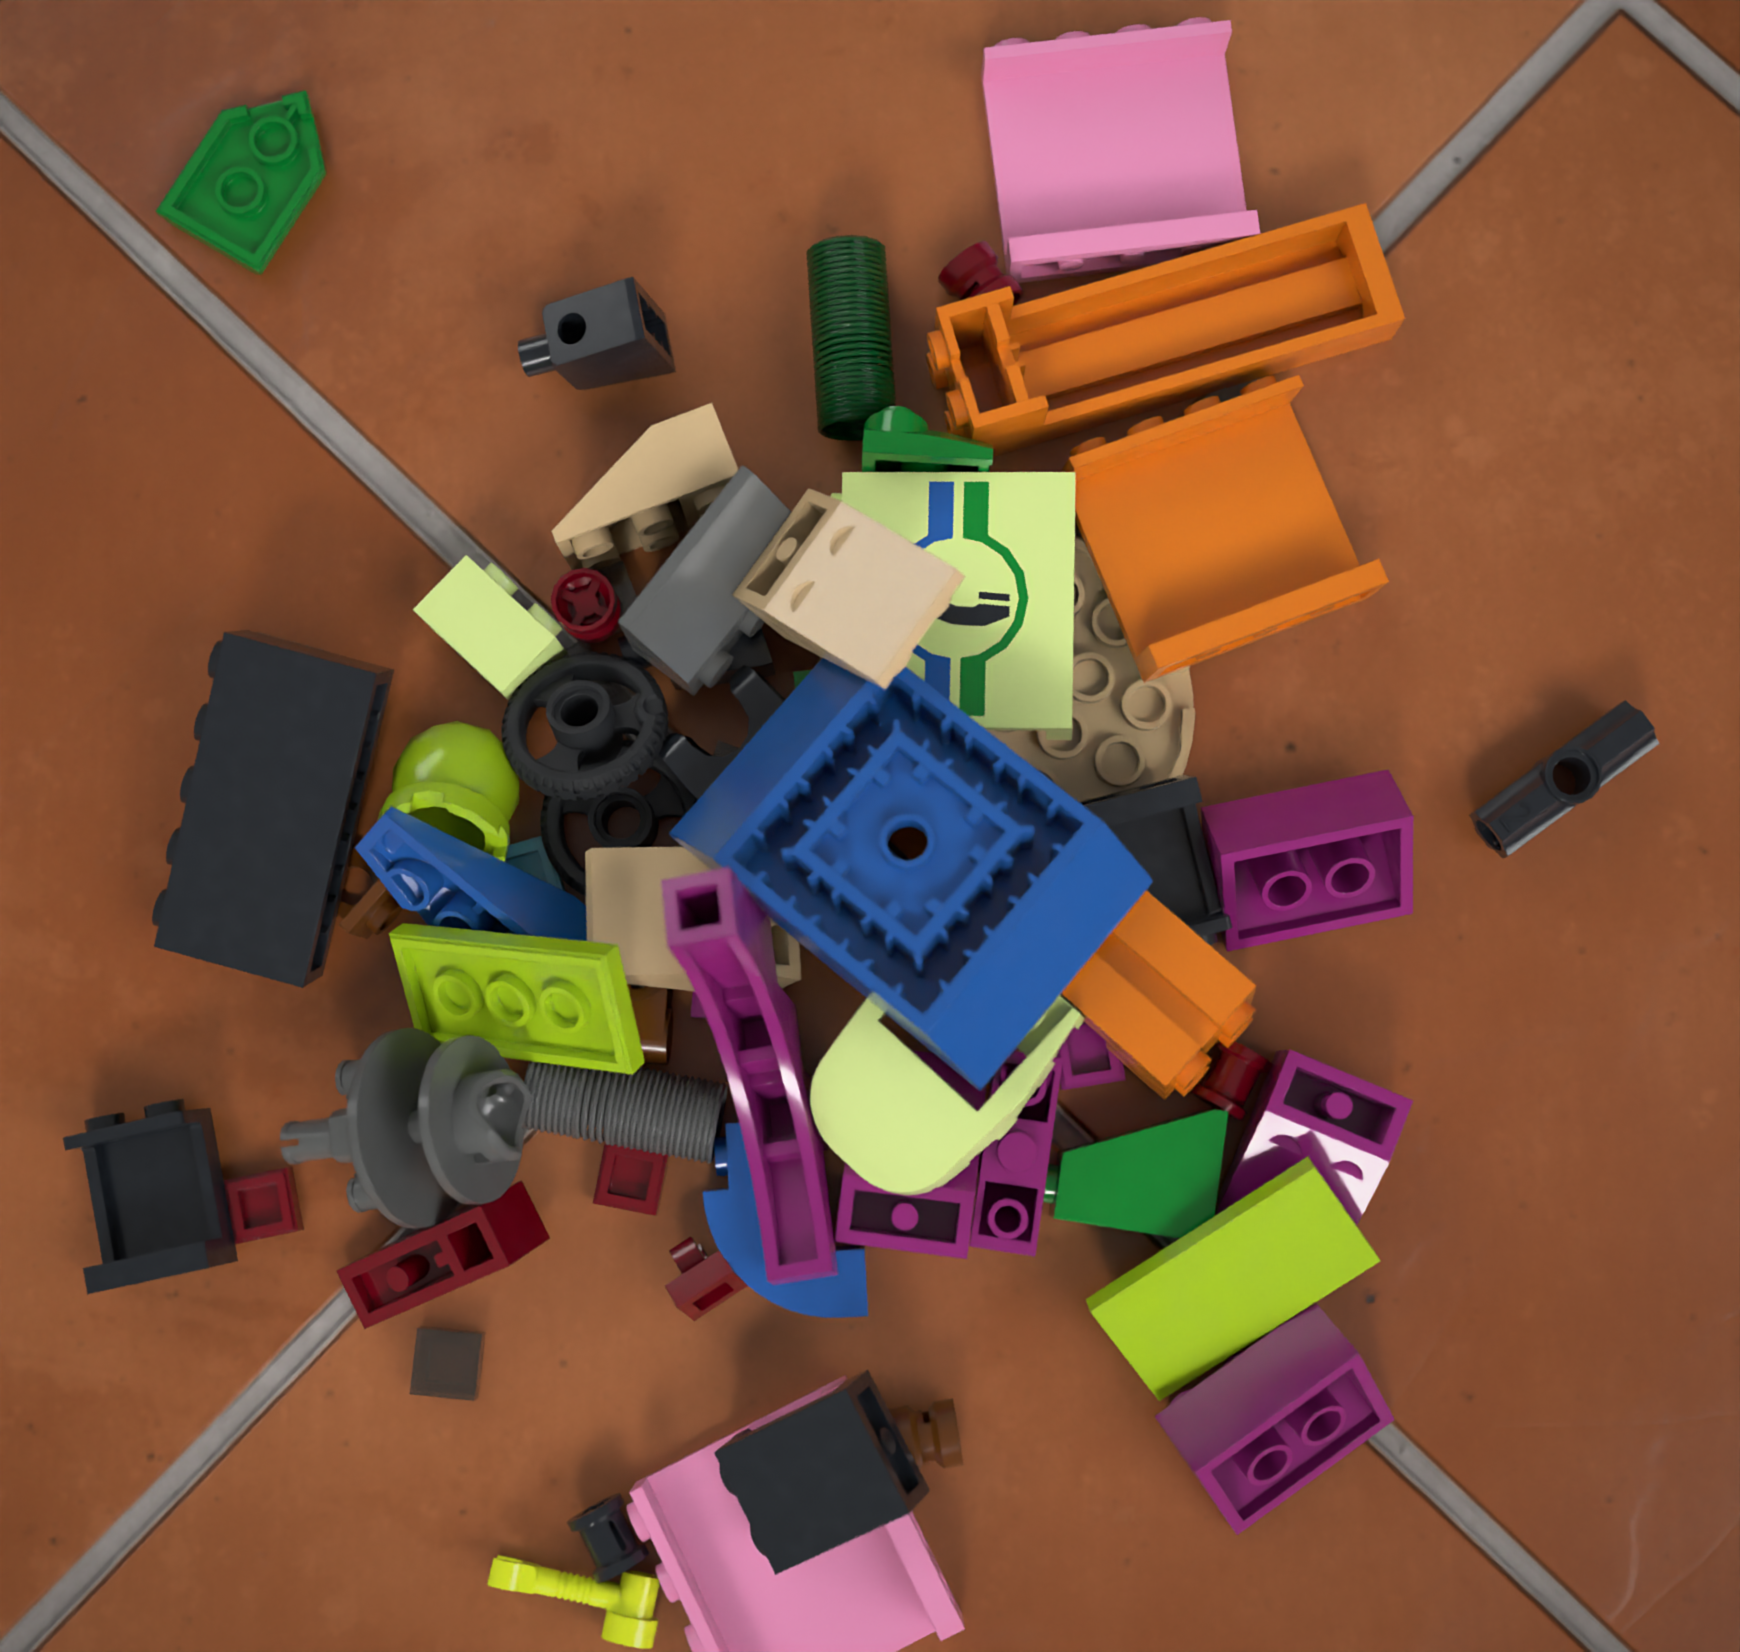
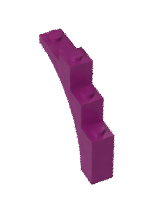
(730, 961)

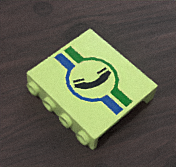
(1010, 623)

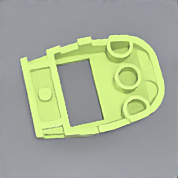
(901, 1118)

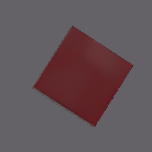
(631, 1179)
(263, 1205)

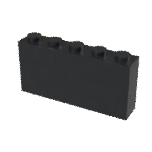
(271, 806)

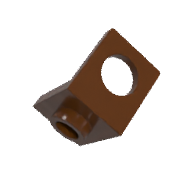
(374, 910)

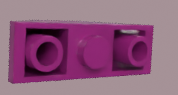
(1015, 1169)

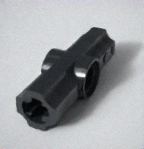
(1591, 756)

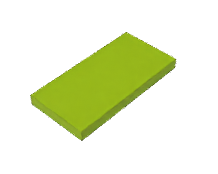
(521, 994)
(1232, 1279)

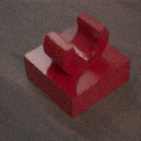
(703, 1280)

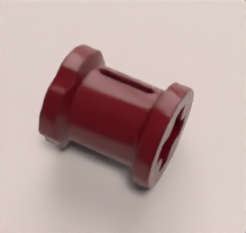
(1232, 1079)

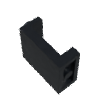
(1167, 840)
(155, 1195)
(822, 1474)

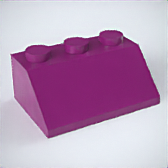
(1311, 858)
(1276, 1416)

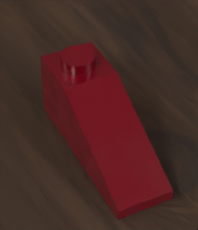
(444, 1256)

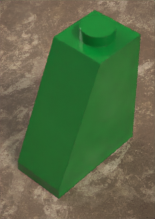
(1143, 1179)

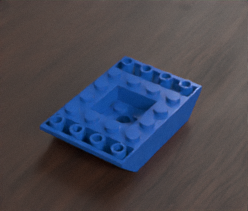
(946, 944)

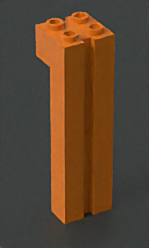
(1161, 332)
(1151, 991)

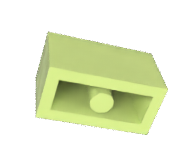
(489, 627)

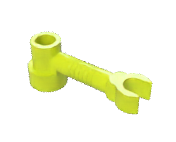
(627, 1603)

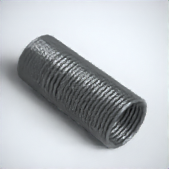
(636, 1110)

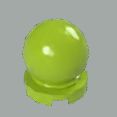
(459, 784)

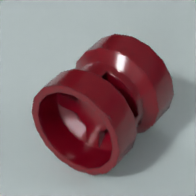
(976, 273)
(577, 597)

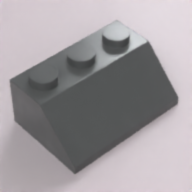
(687, 610)

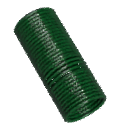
(852, 329)

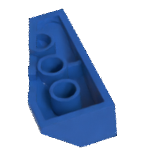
(463, 885)

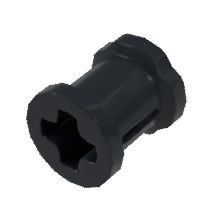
(608, 1538)

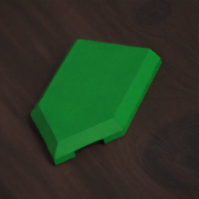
(249, 180)

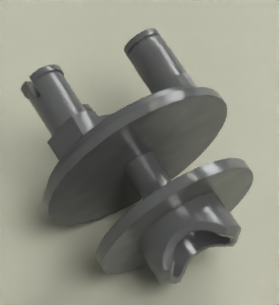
(421, 1126)

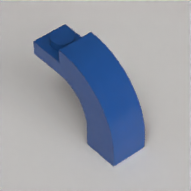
(737, 1234)

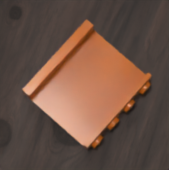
(1214, 529)

